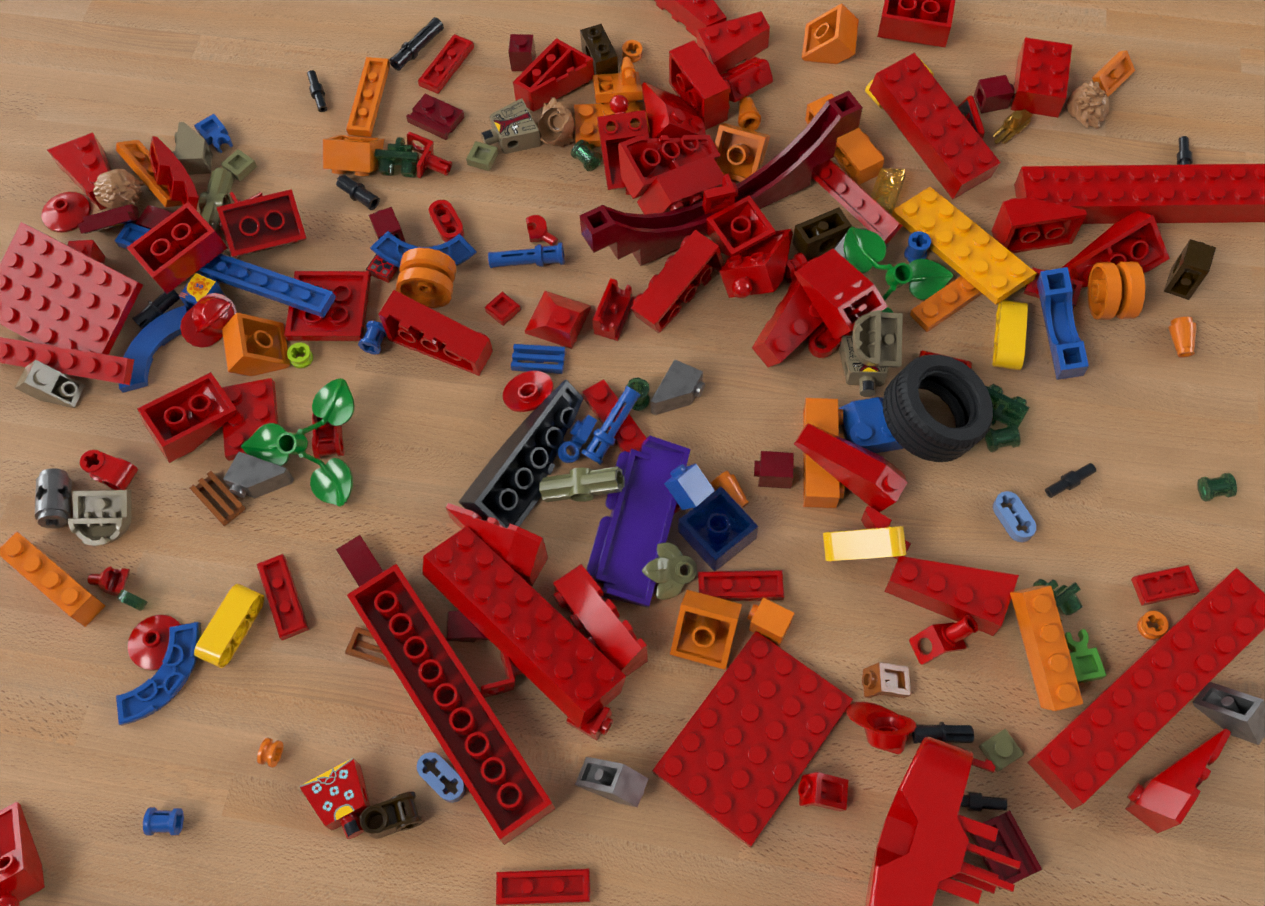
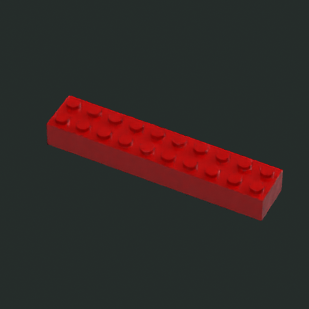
(1166, 191)
(1152, 690)
(451, 705)

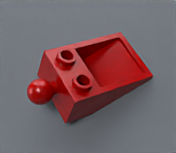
(624, 131)
(759, 267)
(836, 290)
(19, 861)

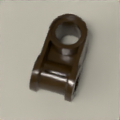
(393, 815)

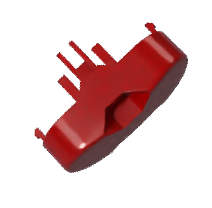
(926, 837)

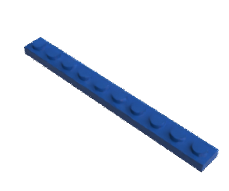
(252, 278)

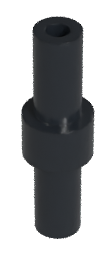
(317, 91)
(1184, 155)
(1070, 480)
(977, 802)

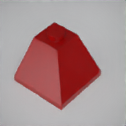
(739, 227)
(558, 319)

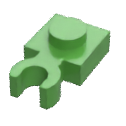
(1084, 660)

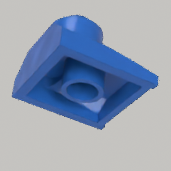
(867, 427)

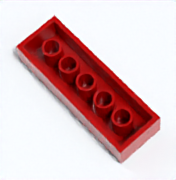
(934, 125)

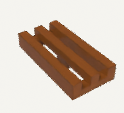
(205, 484)
(354, 641)

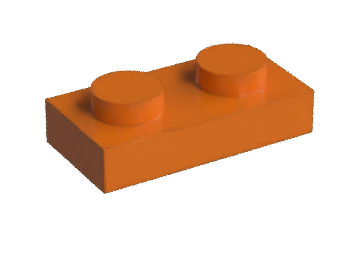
(1114, 72)

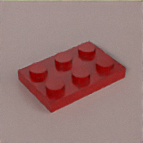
(255, 408)

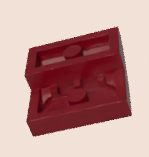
(109, 219)

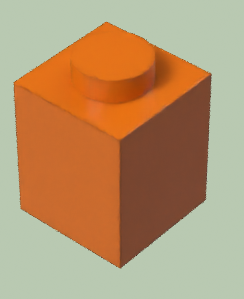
(770, 620)

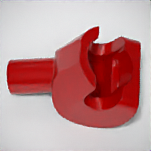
(538, 230)
(110, 580)

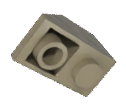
(192, 150)
(49, 385)

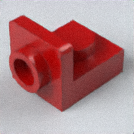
(720, 197)
(597, 725)
(823, 791)

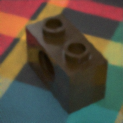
(598, 46)
(820, 233)
(1190, 269)

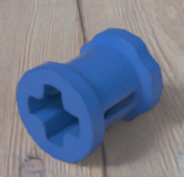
(918, 245)
(372, 338)
(163, 821)

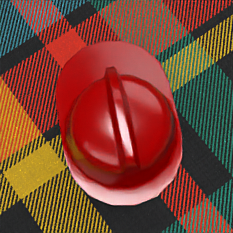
(206, 319)
(882, 726)

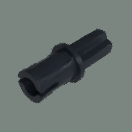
(358, 192)
(156, 308)
(944, 733)

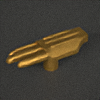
(1014, 125)

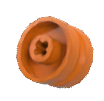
(427, 276)
(1116, 290)

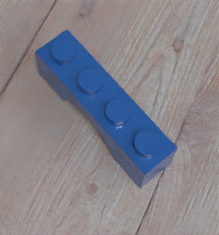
(1065, 345)

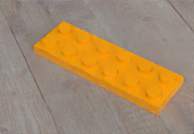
(965, 245)

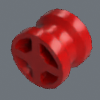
(793, 265)

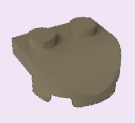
(878, 339)
(100, 515)

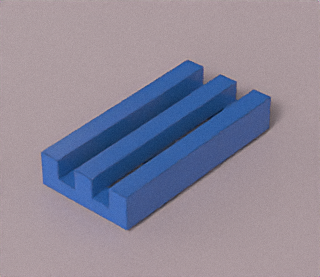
(538, 354)

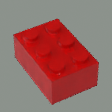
(917, 21)
(1042, 77)
(699, 83)
(261, 223)
(177, 247)

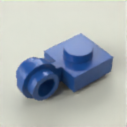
(580, 432)

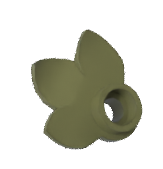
(666, 570)

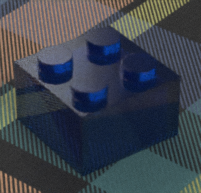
(718, 529)

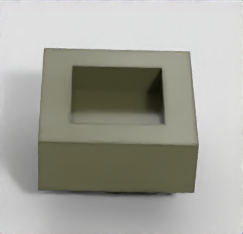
(482, 156)
(239, 164)
(1001, 750)

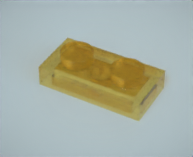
(888, 187)

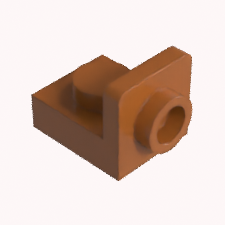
(886, 680)

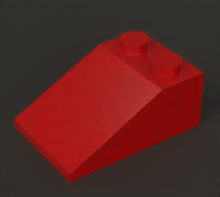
(670, 114)
(1036, 224)
(187, 416)

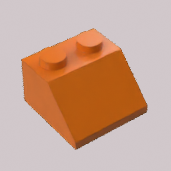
(831, 36)
(740, 151)
(351, 154)
(254, 345)
(705, 629)

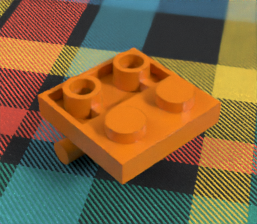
(624, 83)

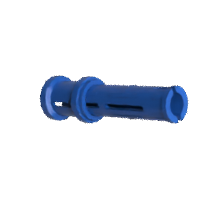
(539, 256)
(606, 439)

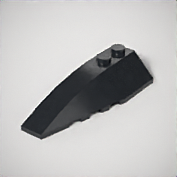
(511, 479)

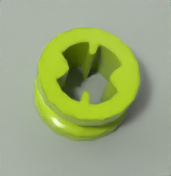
(300, 348)

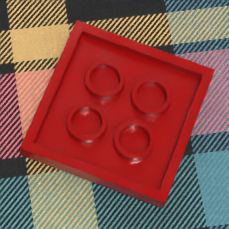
(346, 315)

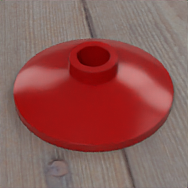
(65, 211)
(527, 391)
(146, 654)

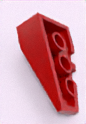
(648, 158)
(1128, 240)
(857, 468)
(516, 546)
(1173, 791)

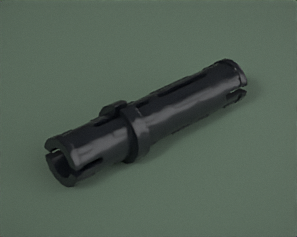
(410, 49)

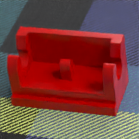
(613, 311)

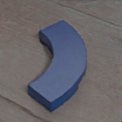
(392, 249)
(148, 341)
(167, 681)

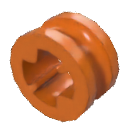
(632, 45)
(1153, 617)
(270, 752)

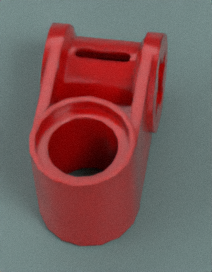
(327, 439)
(107, 469)

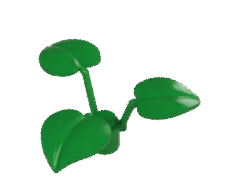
(924, 276)
(274, 444)

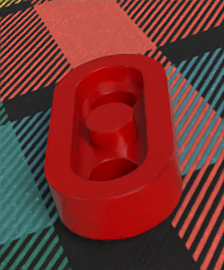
(446, 223)
(823, 337)

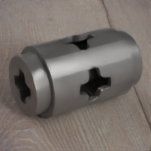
(52, 509)

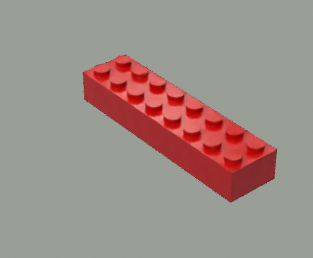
(523, 626)

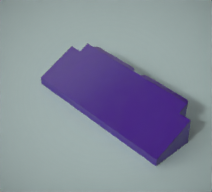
(637, 521)

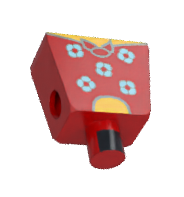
(339, 797)

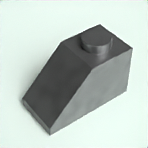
(677, 388)
(255, 476)
(1233, 711)
(612, 781)

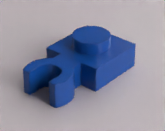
(213, 132)

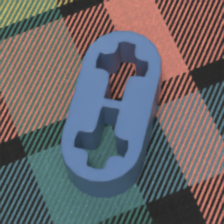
(1014, 516)
(436, 782)

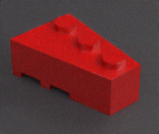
(734, 40)
(553, 74)
(83, 162)
(681, 187)

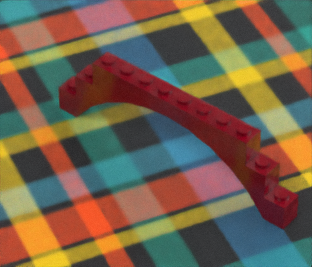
(788, 172)

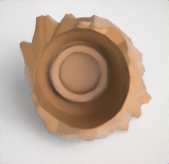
(1088, 104)
(556, 124)
(117, 189)

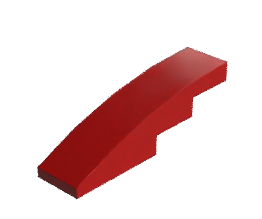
(171, 173)

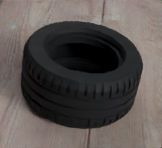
(958, 388)

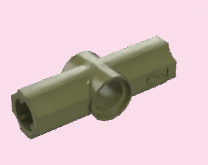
(215, 196)
(582, 484)

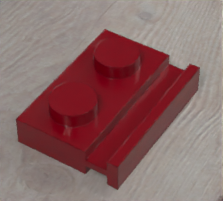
(435, 116)
(1011, 844)

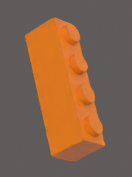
(852, 150)
(819, 486)
(51, 579)
(1046, 648)

